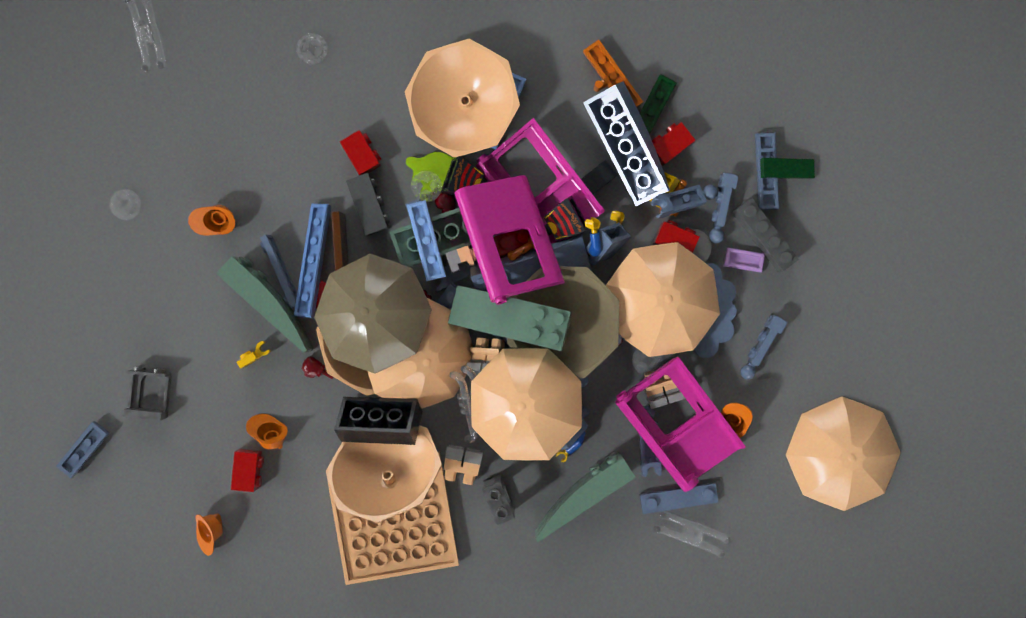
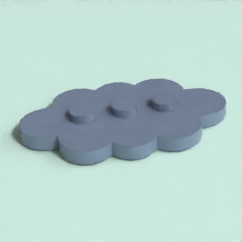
(722, 328)

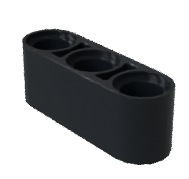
(599, 177)

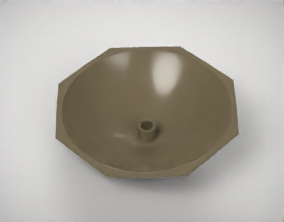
(373, 313)
(593, 321)

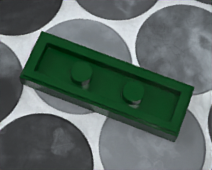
(656, 101)
(787, 168)

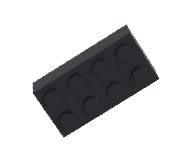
(378, 420)

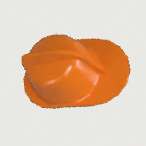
(212, 220)
(738, 417)
(267, 431)
(208, 531)

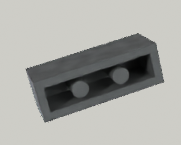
(368, 204)

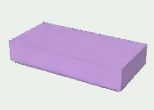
(744, 260)

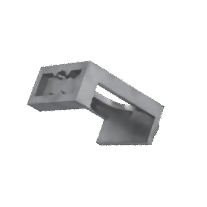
(136, 378)
(498, 500)

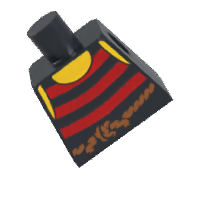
(460, 175)
(565, 220)

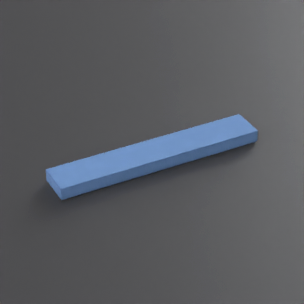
(312, 261)

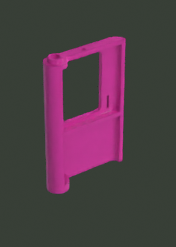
(562, 188)
(499, 209)
(693, 445)

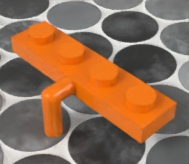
(608, 70)

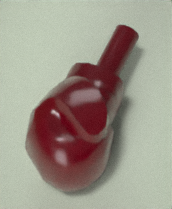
(445, 202)
(313, 367)

